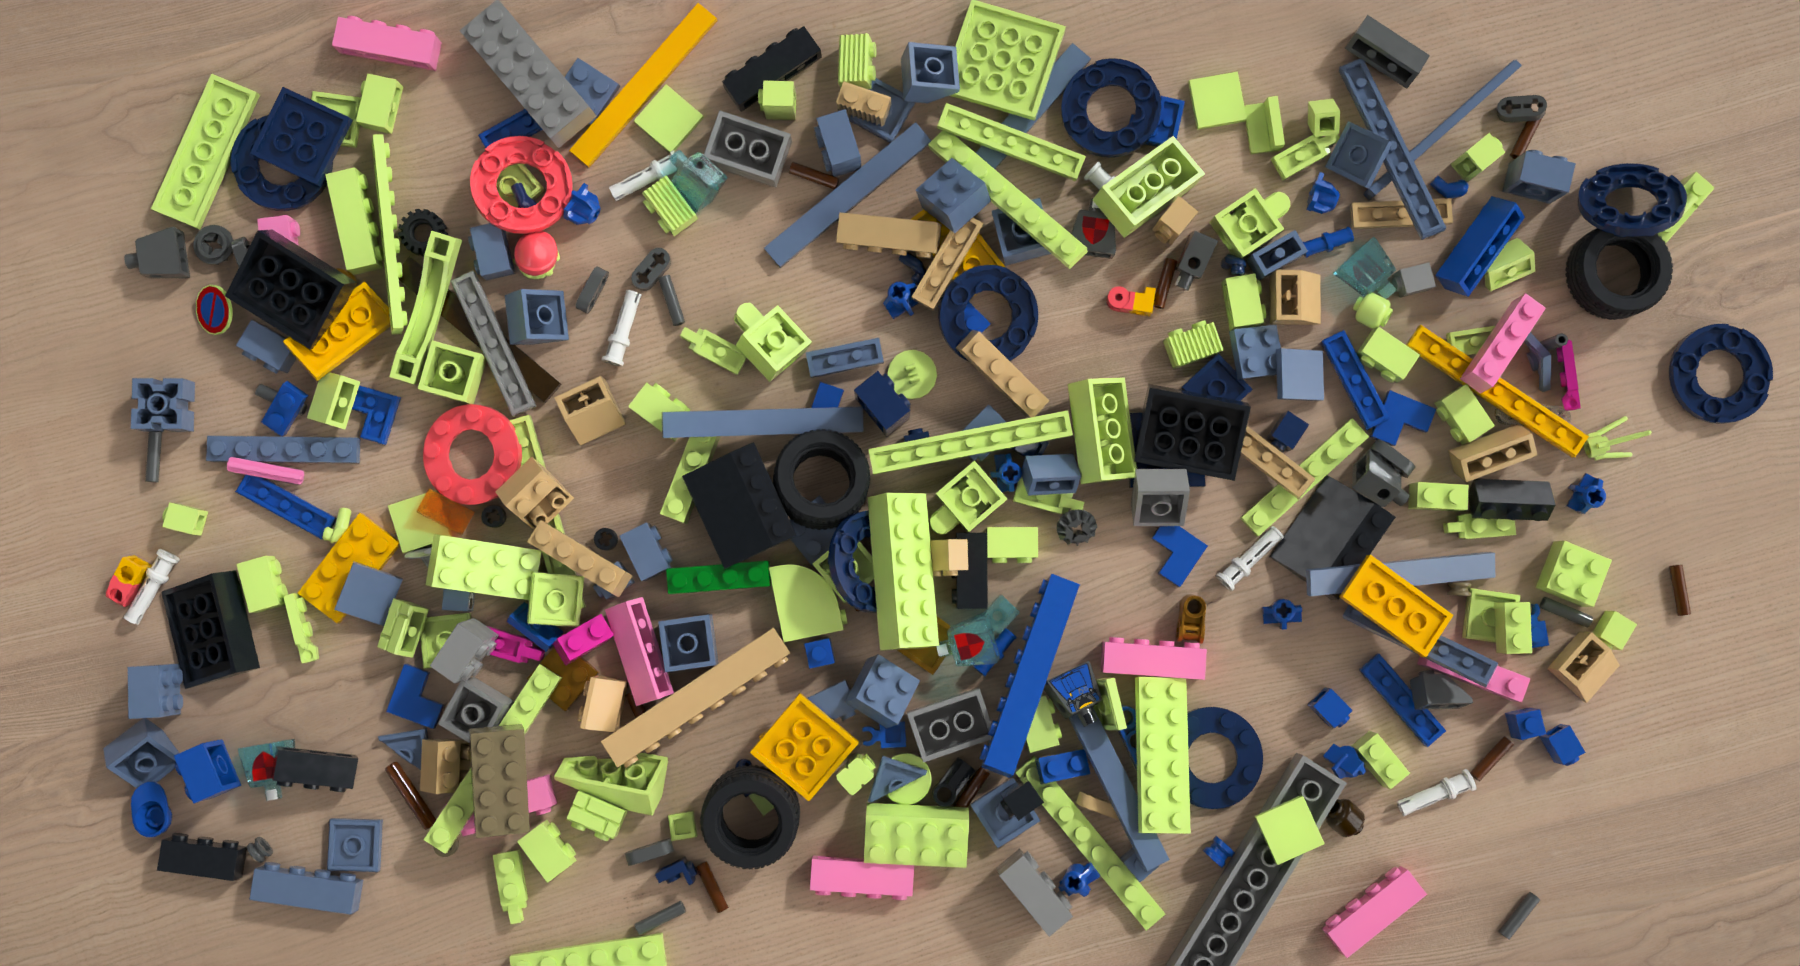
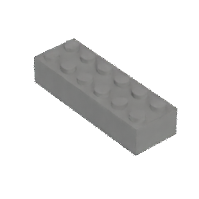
(528, 73)

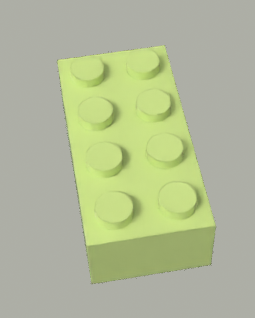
(1148, 186)
(1102, 430)
(481, 567)
(916, 835)

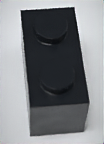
(1020, 799)

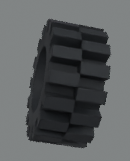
(412, 222)

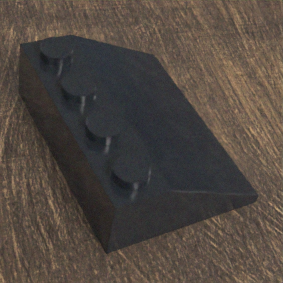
(289, 287)
(1192, 432)
(739, 505)
(1332, 531)
(210, 628)

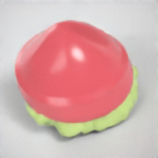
(536, 255)

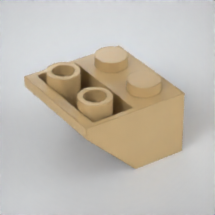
(1295, 298)
(590, 410)
(534, 494)
(1584, 665)
(603, 703)
(444, 764)

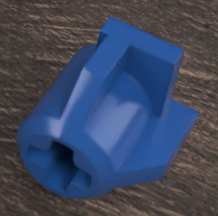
(1322, 196)
(582, 207)
(900, 299)
(1006, 471)
(1587, 494)
(1282, 612)
(1345, 761)
(1077, 879)

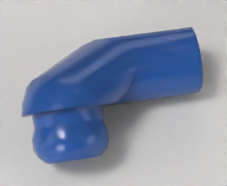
(1450, 190)

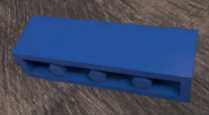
(1480, 246)

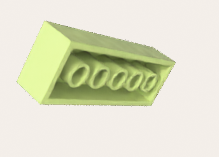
(903, 571)

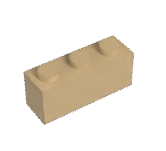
(1492, 452)

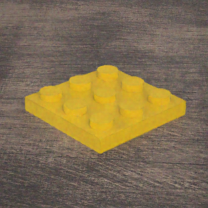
(804, 746)

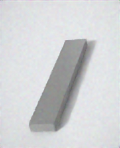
(493, 343)

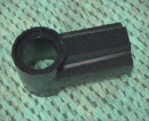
(954, 779)

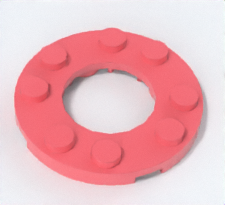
(523, 151)
(437, 449)

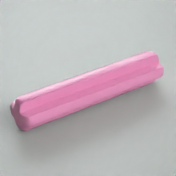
(265, 470)

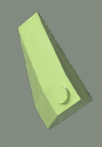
(631, 788)

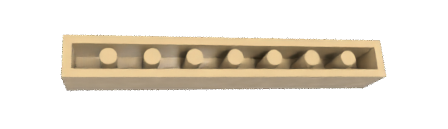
(696, 697)

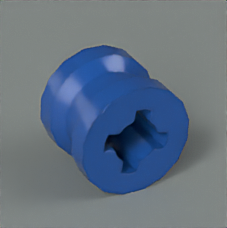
(1219, 851)

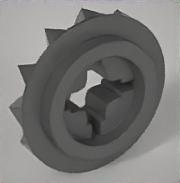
(211, 234)
(1073, 519)

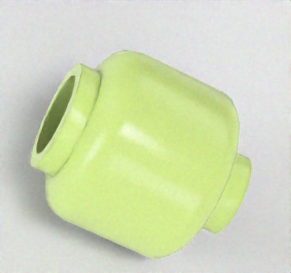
(1372, 310)

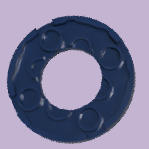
(1103, 74)
(256, 187)
(1667, 191)
(1002, 281)
(1754, 362)
(840, 561)
(1248, 754)

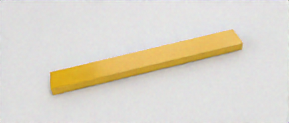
(643, 85)
(1501, 395)

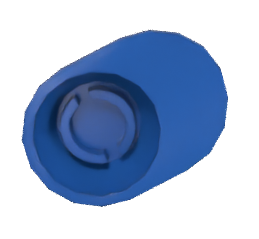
(150, 810)

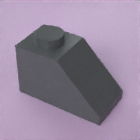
(1437, 692)

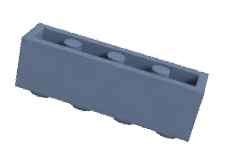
(306, 889)

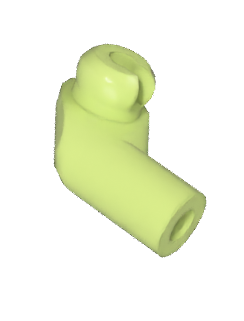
(341, 526)

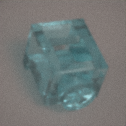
(1008, 612)

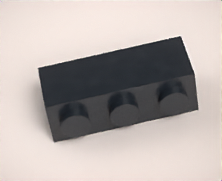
(1511, 499)
(972, 584)
(314, 769)
(202, 857)

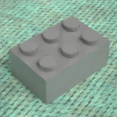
(748, 148)
(950, 724)
(1035, 891)

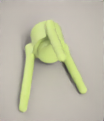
(1596, 445)

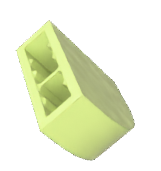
(805, 603)

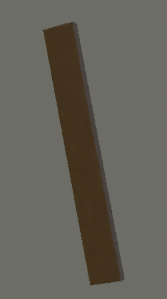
(536, 378)

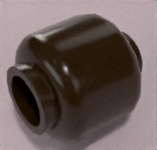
(1345, 818)

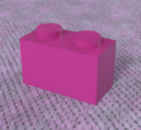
(583, 639)

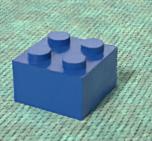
(206, 771)

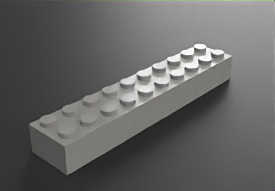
(1252, 876)

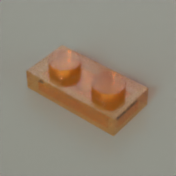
(445, 511)

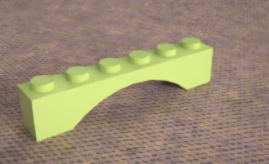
(435, 280)

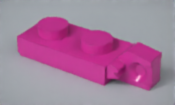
(1569, 377)
(515, 647)

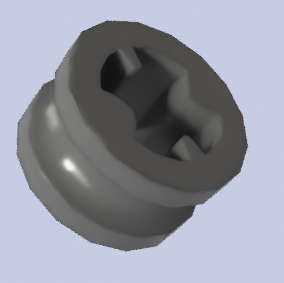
(259, 849)

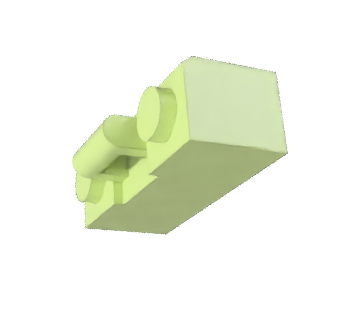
(1697, 191)

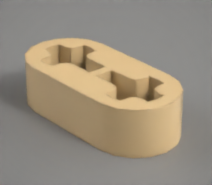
(1096, 804)

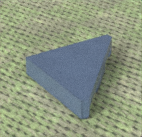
(1540, 361)
(407, 744)
(892, 776)

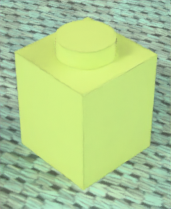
(1323, 117)
(184, 518)
(1614, 629)

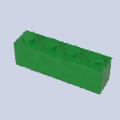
(717, 578)

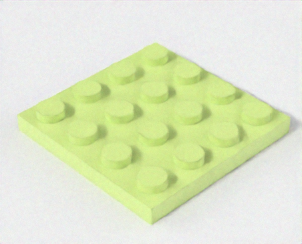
(1006, 58)

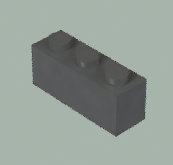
(1387, 51)

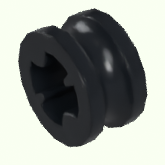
(495, 524)
(598, 536)

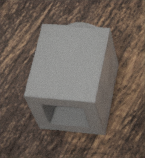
(1413, 280)

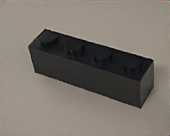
(778, 63)

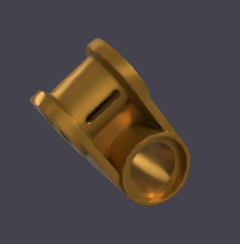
(1191, 621)

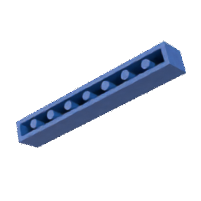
(1029, 676)

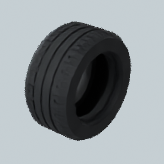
(1595, 297)
(825, 444)
(735, 849)

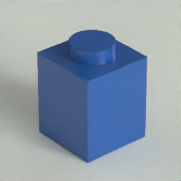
(819, 653)
(1330, 708)
(1525, 723)
(1562, 745)

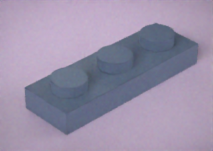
(844, 357)

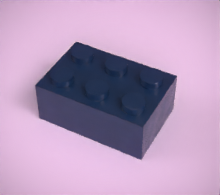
(883, 403)

